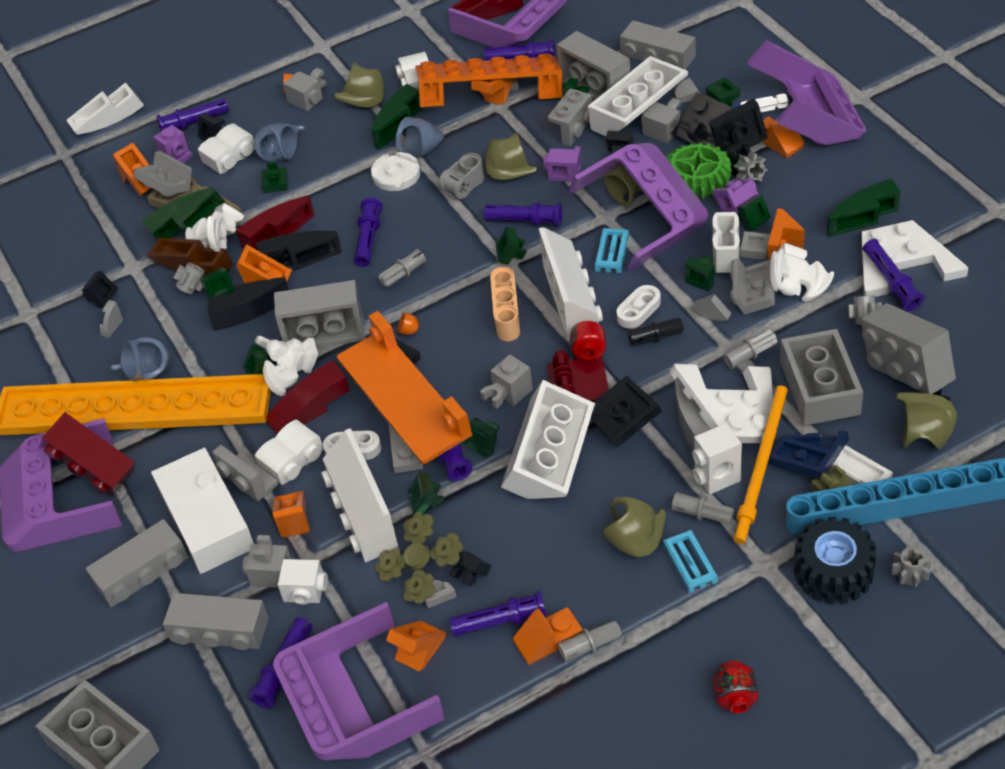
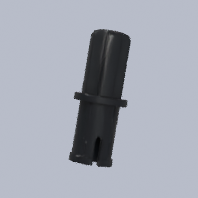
(655, 331)

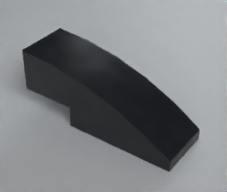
(301, 248)
(245, 302)

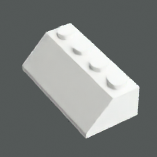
(633, 95)
(568, 281)
(548, 443)
(359, 498)

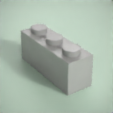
(645, 40)
(137, 563)
(216, 621)

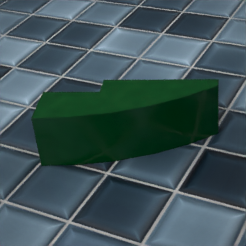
(401, 105)
(864, 208)
(182, 213)

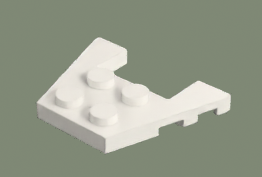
(907, 247)
(741, 409)

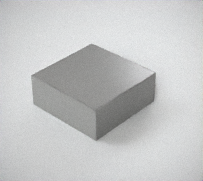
(754, 245)

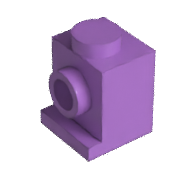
(173, 143)
(563, 164)
(735, 194)

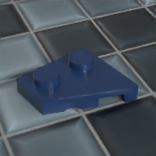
(808, 453)

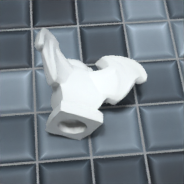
(215, 228)
(791, 271)
(290, 359)

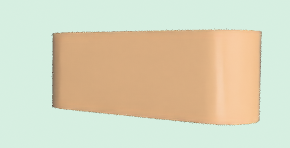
(505, 304)

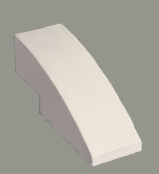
(105, 110)

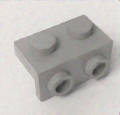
(571, 115)
(166, 175)
(752, 286)
(244, 473)

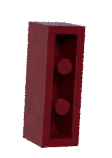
(87, 455)

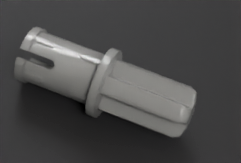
(401, 268)
(750, 349)
(701, 508)
(588, 640)

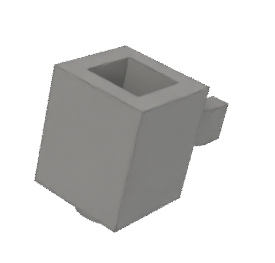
(305, 90)
(660, 120)
(510, 382)
(264, 562)

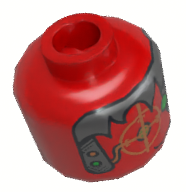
(587, 340)
(735, 686)

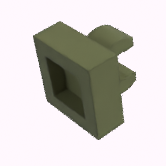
(833, 479)

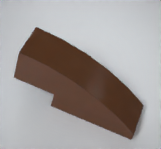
(176, 252)

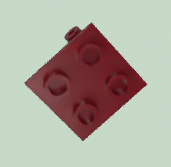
(578, 376)

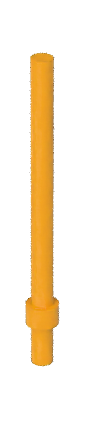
(747, 512)

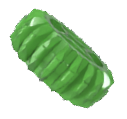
(701, 167)

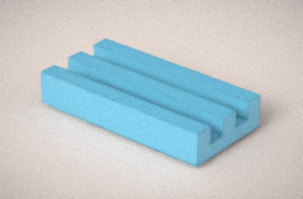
(610, 263)
(699, 580)

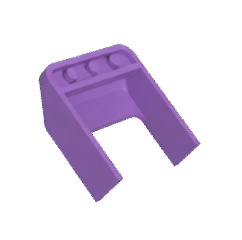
(515, 31)
(819, 101)
(663, 188)
(28, 499)
(328, 701)

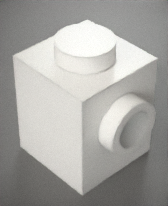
(302, 581)

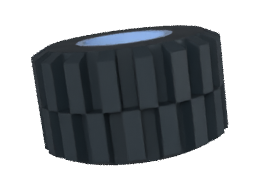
(834, 560)

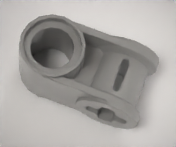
(464, 174)

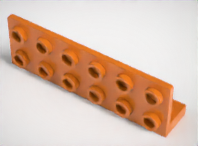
(432, 75)
(403, 394)

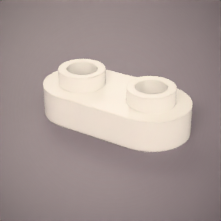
(638, 306)
(367, 441)

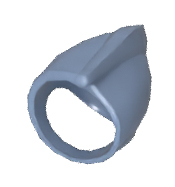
(420, 136)
(277, 138)
(143, 359)

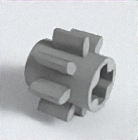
(750, 167)
(189, 278)
(862, 306)
(911, 566)

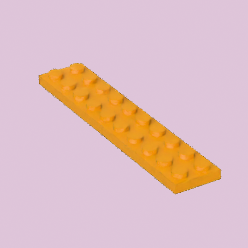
(137, 403)

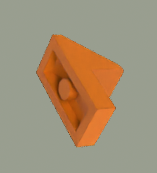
(493, 89)
(782, 138)
(126, 162)
(785, 230)
(257, 266)
(290, 514)
(540, 634)
(416, 643)

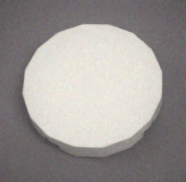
(395, 171)

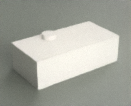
(203, 510)

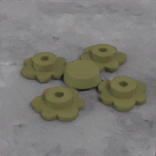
(417, 556)

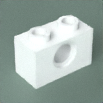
(717, 458)

